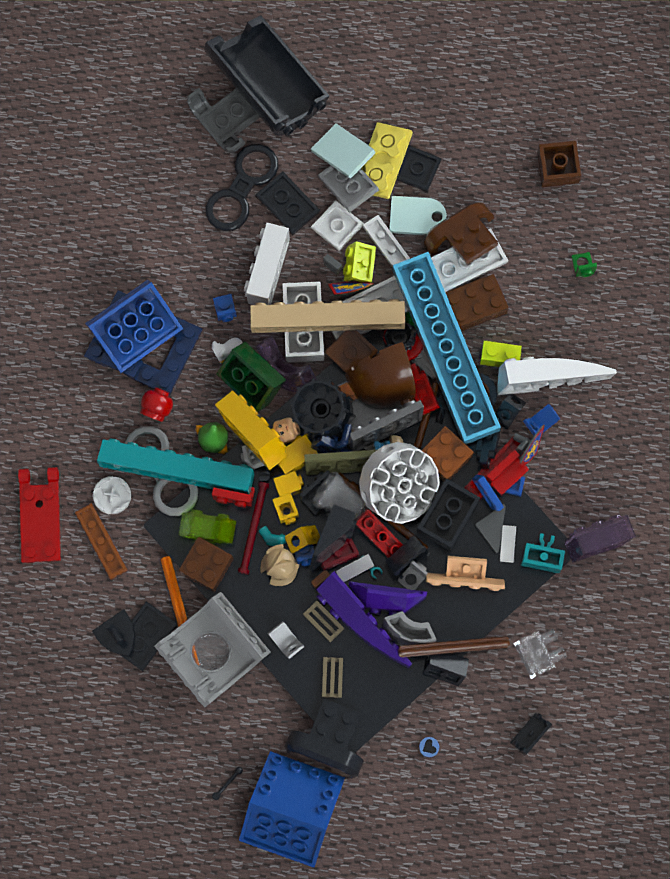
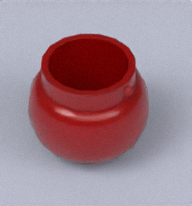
(156, 404)

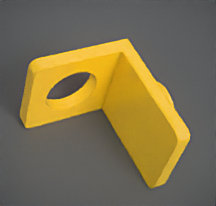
(307, 535)

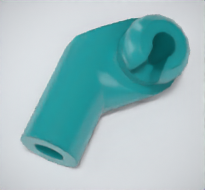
(271, 539)

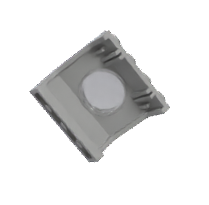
(223, 648)

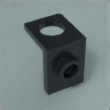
(509, 410)

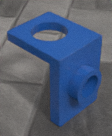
(545, 416)

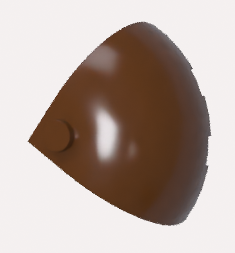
(384, 379)

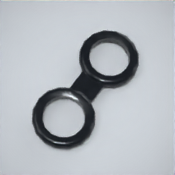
(241, 187)

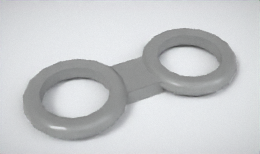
(161, 482)

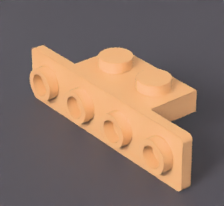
(466, 572)

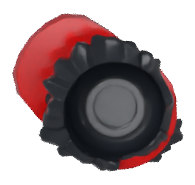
(409, 338)

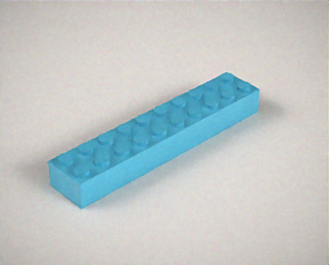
(446, 348)

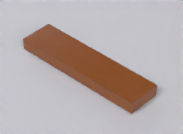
(101, 541)

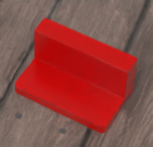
(507, 473)

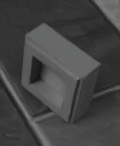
(332, 264)

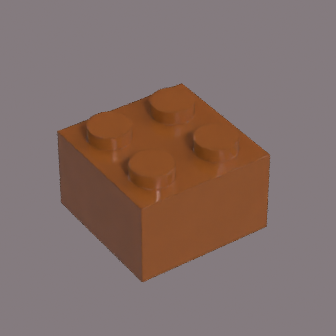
(448, 453)

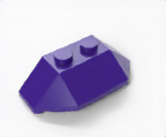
(385, 598)

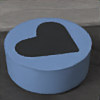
(429, 747)

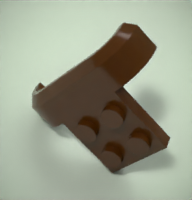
(463, 233)

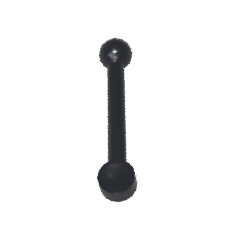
(216, 795)

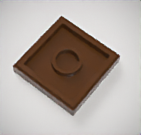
(350, 349)

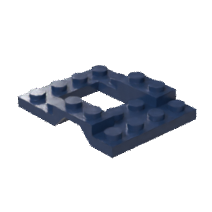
(148, 375)

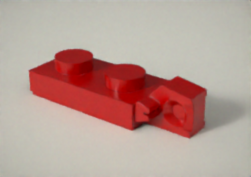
(424, 390)

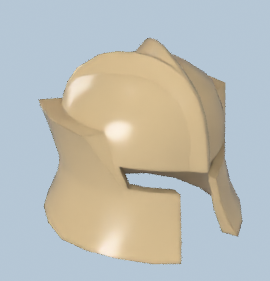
(280, 565)

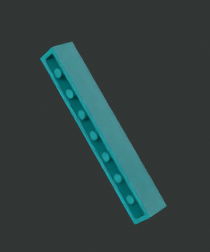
(175, 467)

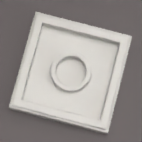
(337, 225)

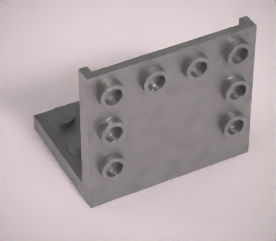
(379, 423)

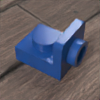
(225, 308)
(304, 555)

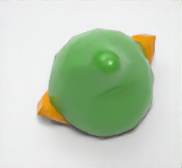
(212, 437)

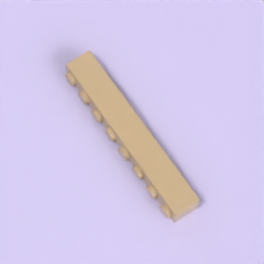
(327, 316)

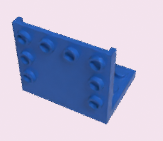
(291, 809)

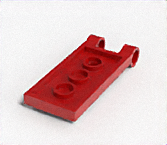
(40, 525)

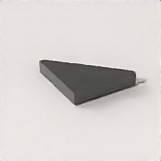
(491, 528)

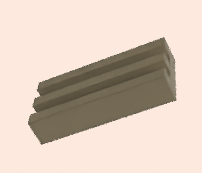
(329, 616)
(331, 694)

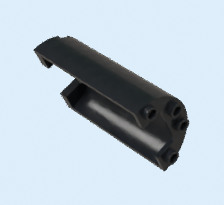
(269, 77)

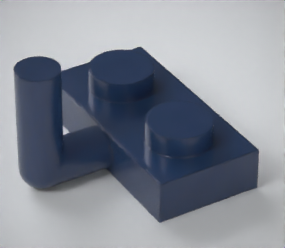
(327, 445)

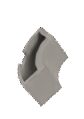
(406, 632)

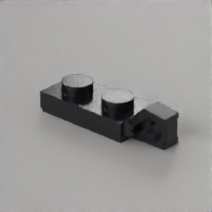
(487, 448)

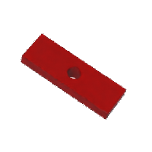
(372, 528)

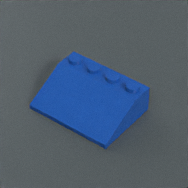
(134, 325)

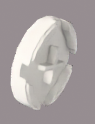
(112, 495)

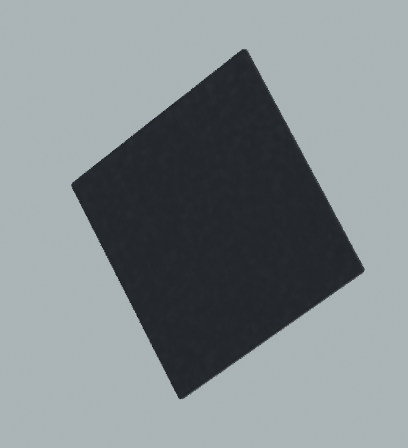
(370, 680)

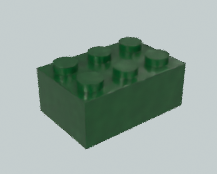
(251, 376)

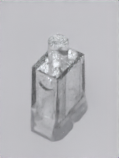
(336, 492)

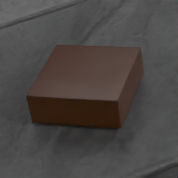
(315, 583)

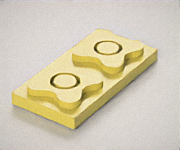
(390, 148)

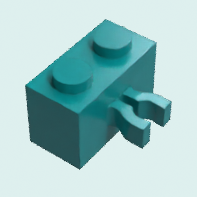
(543, 557)

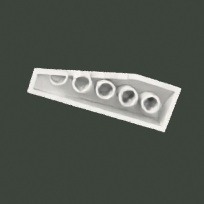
(531, 374)

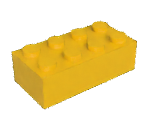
(252, 429)

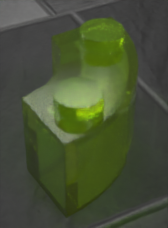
(214, 528)

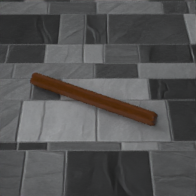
(453, 646)

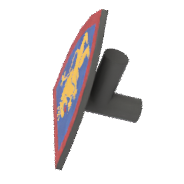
(531, 445)

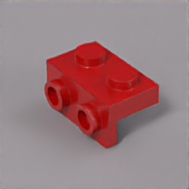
(239, 499)

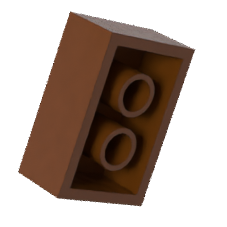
(477, 302)

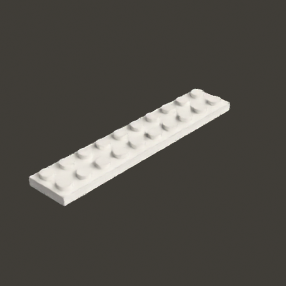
(450, 269)

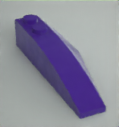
(351, 612)

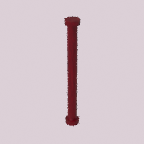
(253, 528)

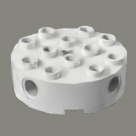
(399, 482)

